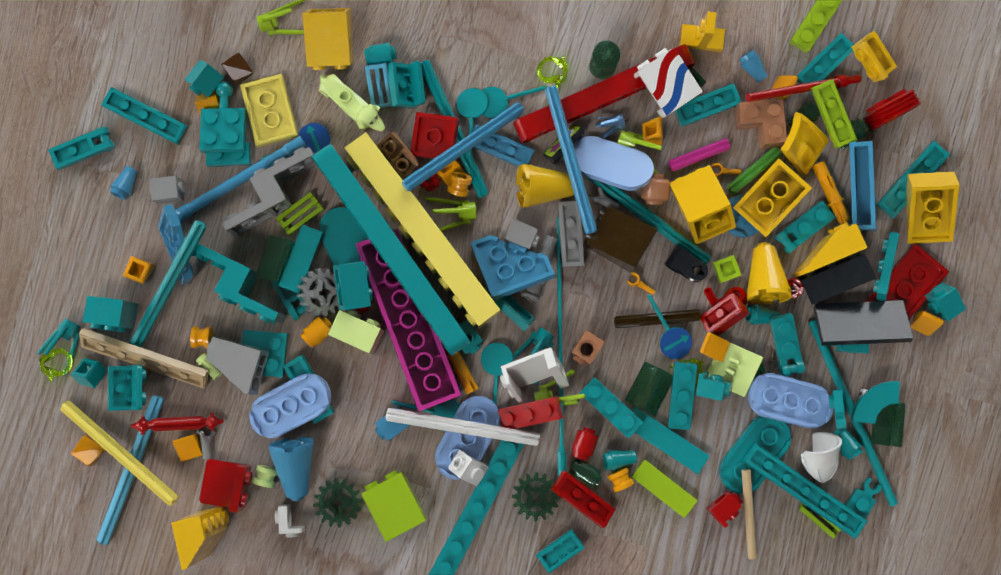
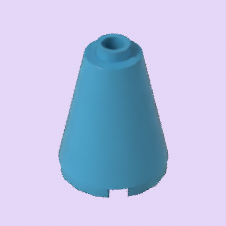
(293, 465)

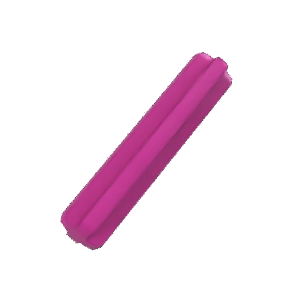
(699, 154)

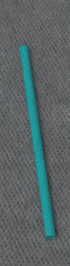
(849, 405)

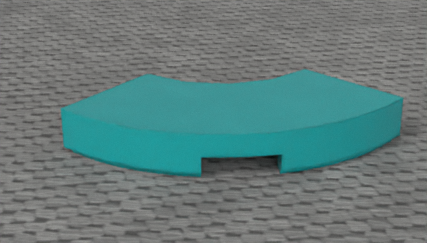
(874, 400)

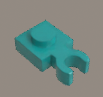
(836, 403)
(861, 500)

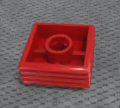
(890, 109)

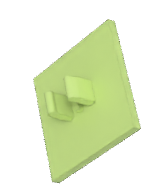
(738, 368)

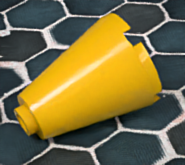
(541, 185)
(767, 277)

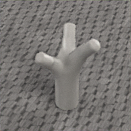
(602, 199)
(205, 443)

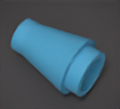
(753, 65)
(124, 183)

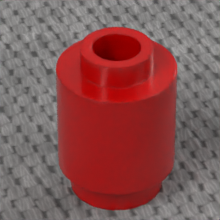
(584, 444)

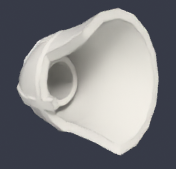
(824, 459)

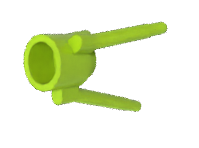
(268, 20)
(631, 139)
(465, 210)
(567, 400)

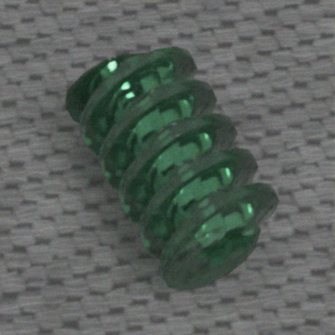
(604, 59)

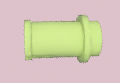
(205, 364)

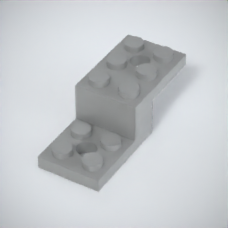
(270, 191)

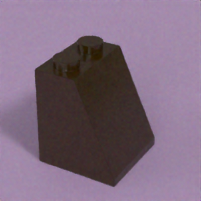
(620, 238)

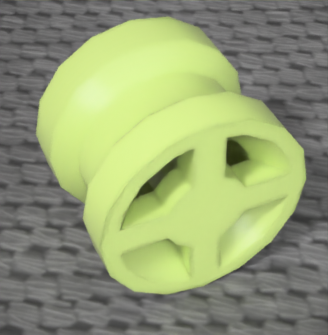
(265, 476)

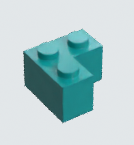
(110, 313)

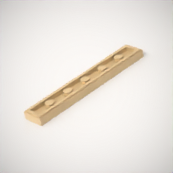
(140, 356)

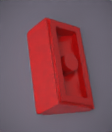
(724, 315)

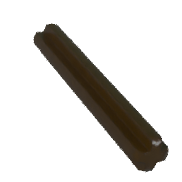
(653, 319)

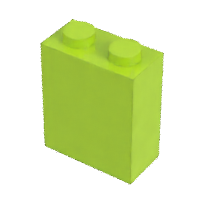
(393, 505)

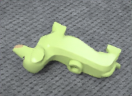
(351, 103)

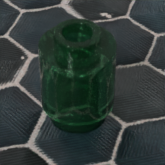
(585, 473)

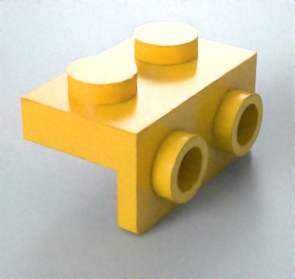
(874, 57)

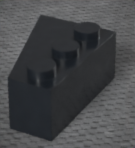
(838, 278)

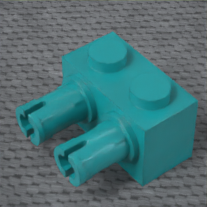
(352, 285)

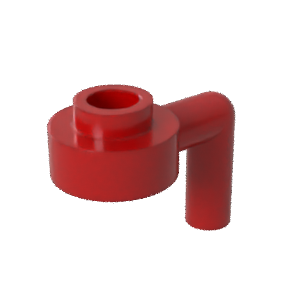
(740, 292)

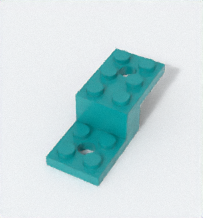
(237, 284)

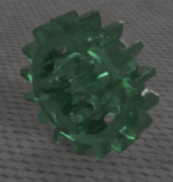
(337, 491)
(528, 504)

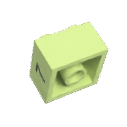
(356, 332)

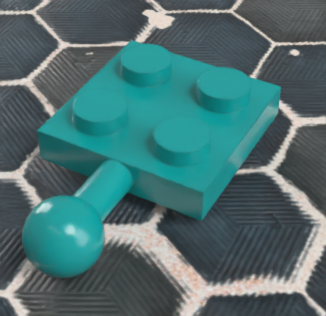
(223, 127)

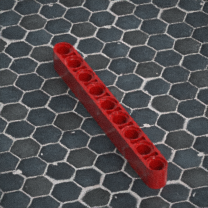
(589, 100)

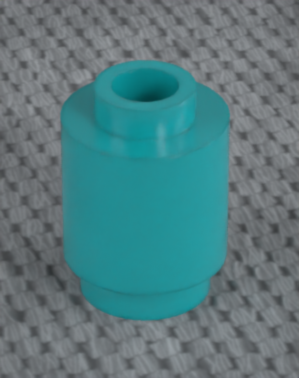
(380, 54)

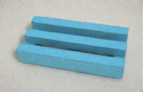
(376, 67)

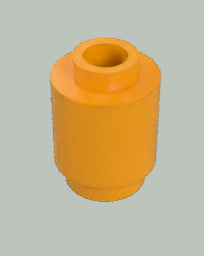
(316, 331)

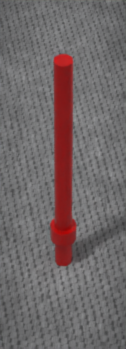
(840, 81)

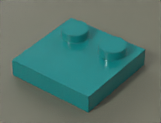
(273, 343)

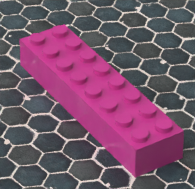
(412, 337)

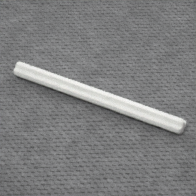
(462, 426)

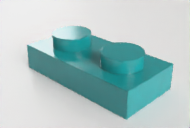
(229, 158)

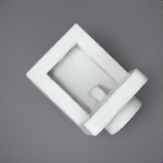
(468, 468)
(284, 519)

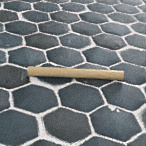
(749, 514)

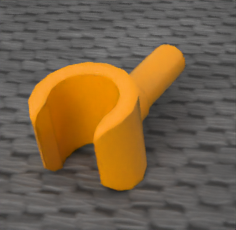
(725, 170)
(640, 284)

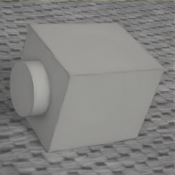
(167, 189)
(522, 235)

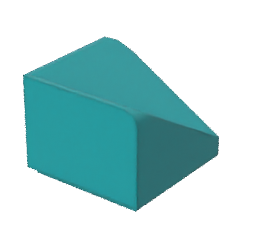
(89, 372)

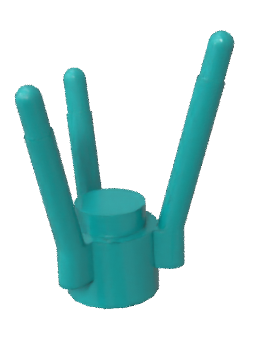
(65, 330)
(542, 340)

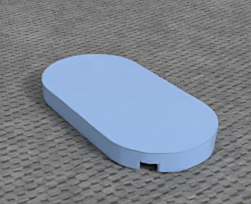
(613, 163)
(789, 400)
(290, 405)
(473, 409)

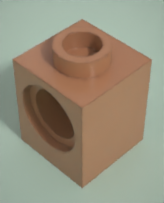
(596, 344)

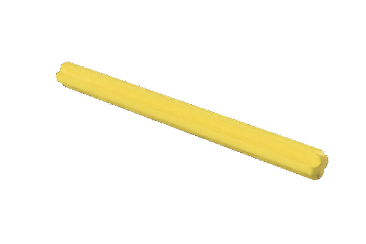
(119, 453)

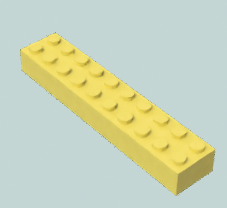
(419, 226)

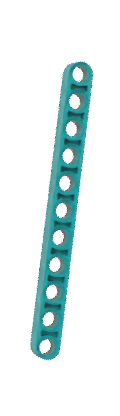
(391, 249)

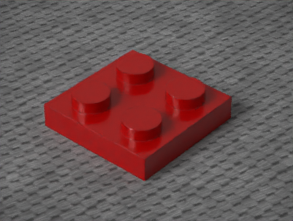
(433, 134)

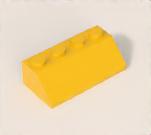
(199, 534)

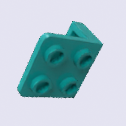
(125, 388)

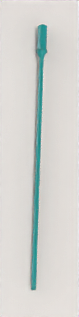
(561, 453)

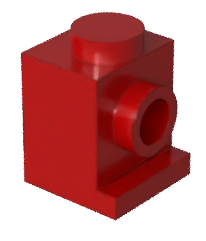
(725, 508)

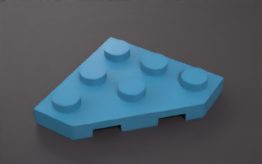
(173, 237)
(510, 266)

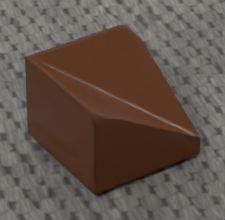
(237, 68)

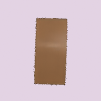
(398, 153)

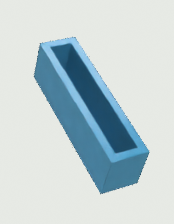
(863, 185)

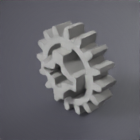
(319, 282)

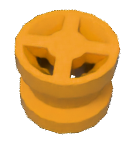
(459, 184)
(200, 336)
(620, 479)

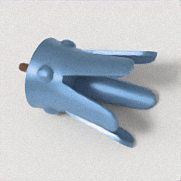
(616, 121)

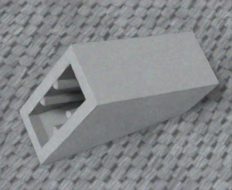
(238, 362)

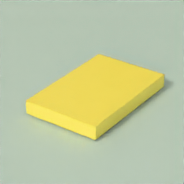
(269, 110)

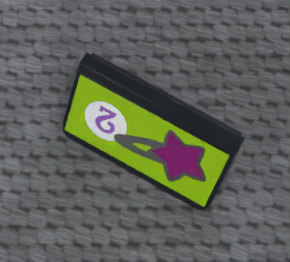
(554, 152)

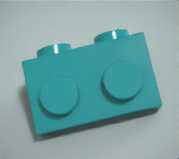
(406, 84)

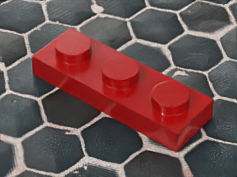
(531, 413)
(583, 499)

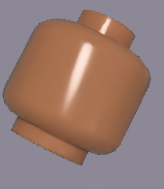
(657, 190)

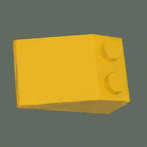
(772, 197)
(931, 207)
(841, 242)

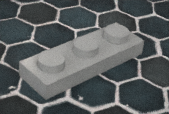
(570, 235)

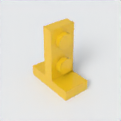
(703, 36)

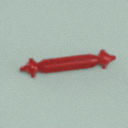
(177, 423)

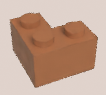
(765, 116)

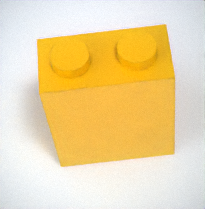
(328, 37)
(703, 204)

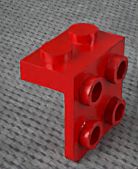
(226, 484)

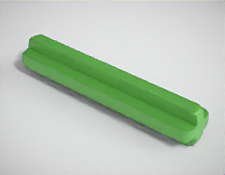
(754, 170)

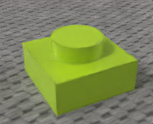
(726, 269)

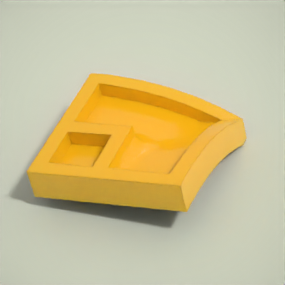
(804, 143)

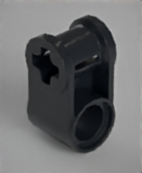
(682, 263)

